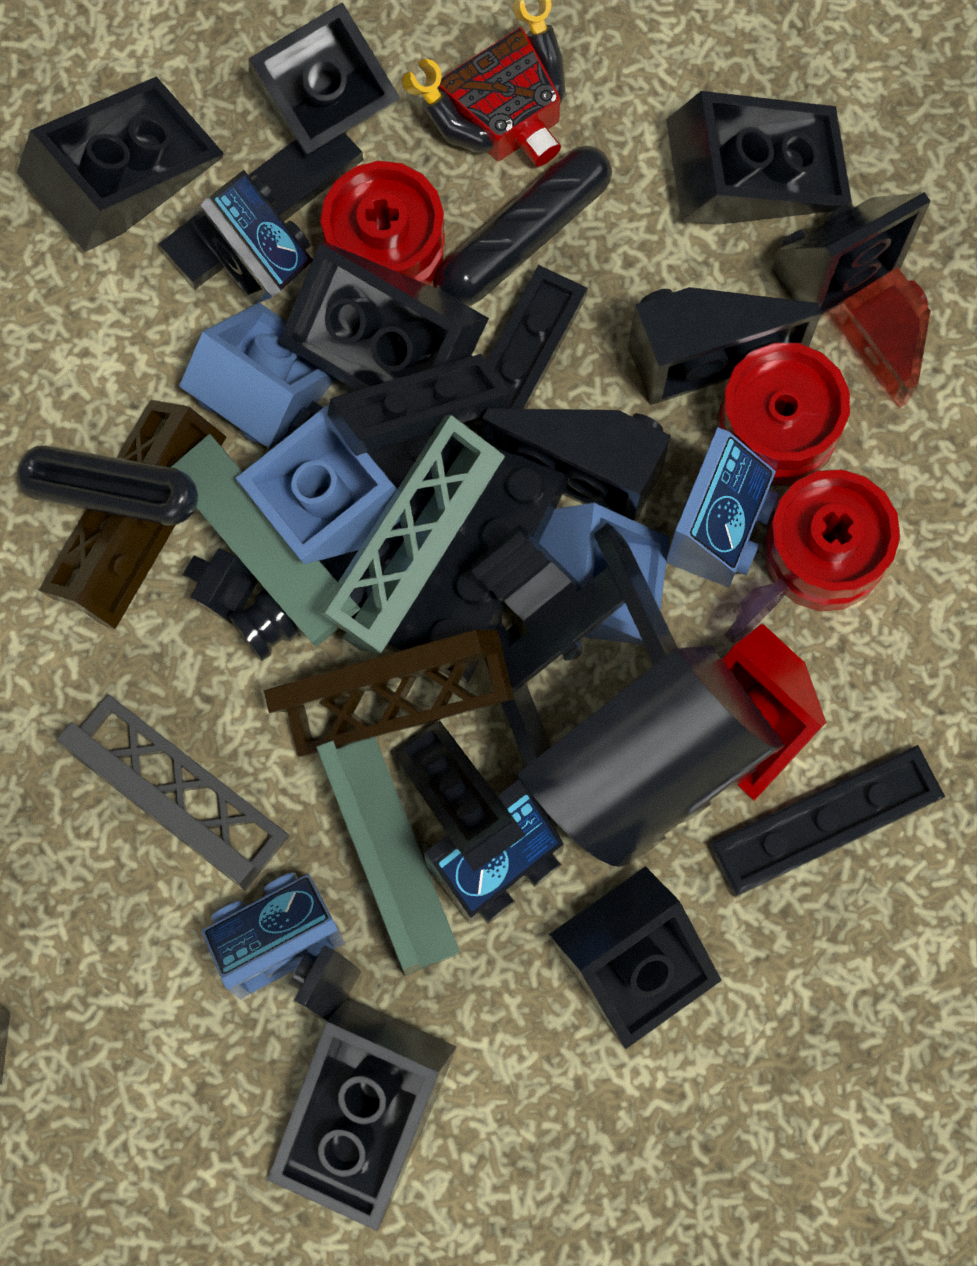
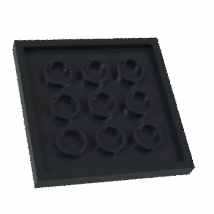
(452, 596)

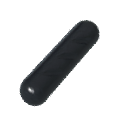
(525, 225)
(107, 484)

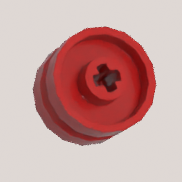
(388, 218)
(787, 408)
(835, 508)

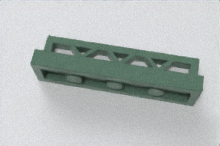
(423, 541)
(389, 854)

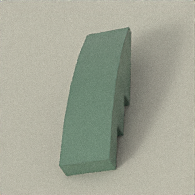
(234, 515)

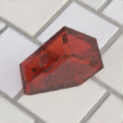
(889, 331)

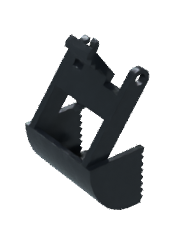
(651, 749)

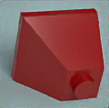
(783, 693)

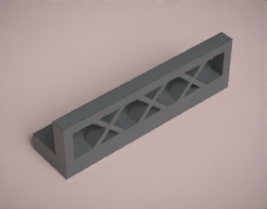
(160, 807)

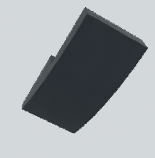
(323, 982)

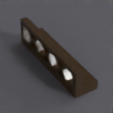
(127, 547)
(388, 670)

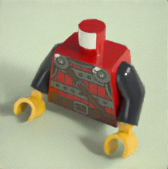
(501, 95)

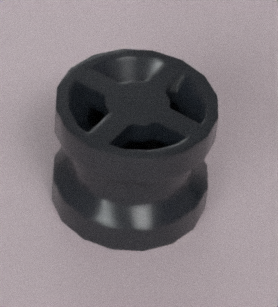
(263, 625)

